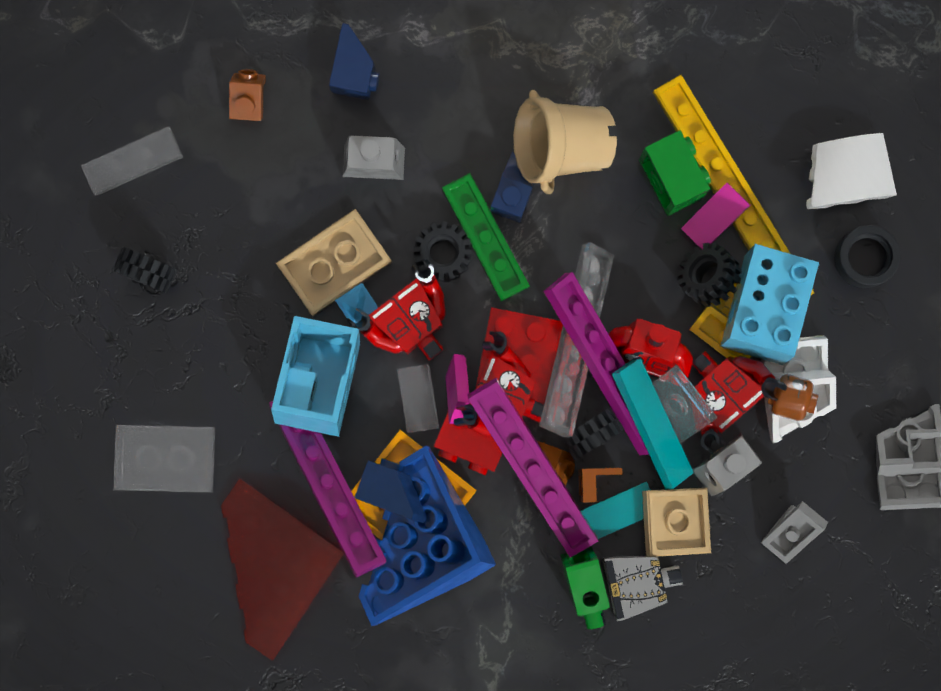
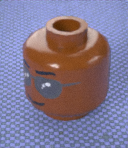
(796, 400)

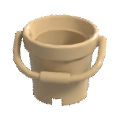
(561, 140)

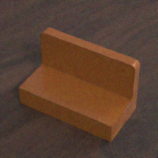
(587, 482)

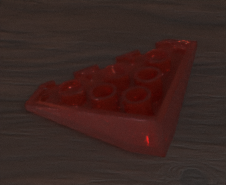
(277, 565)

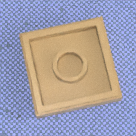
(676, 522)

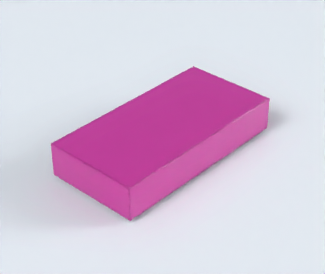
(716, 216)
(457, 386)

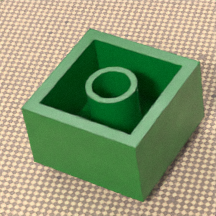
(675, 172)

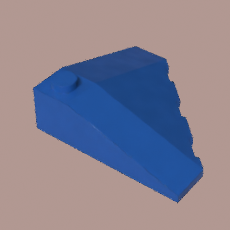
(429, 555)

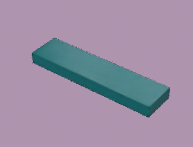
(652, 423)

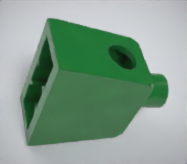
(582, 576)

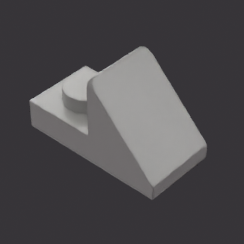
(794, 531)

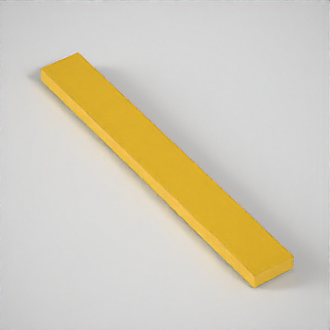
(688, 116)

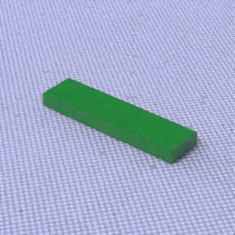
(485, 237)

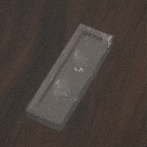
(132, 161)

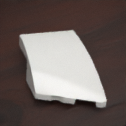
(850, 171)
(811, 364)

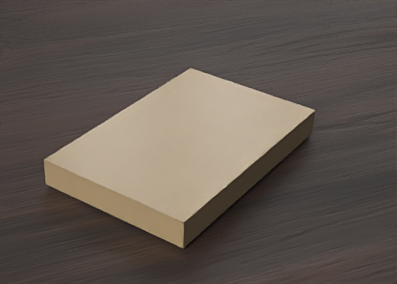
(334, 262)

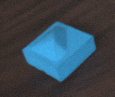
(356, 298)

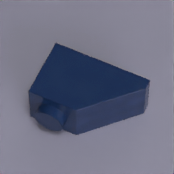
(352, 68)
(512, 193)
(390, 490)

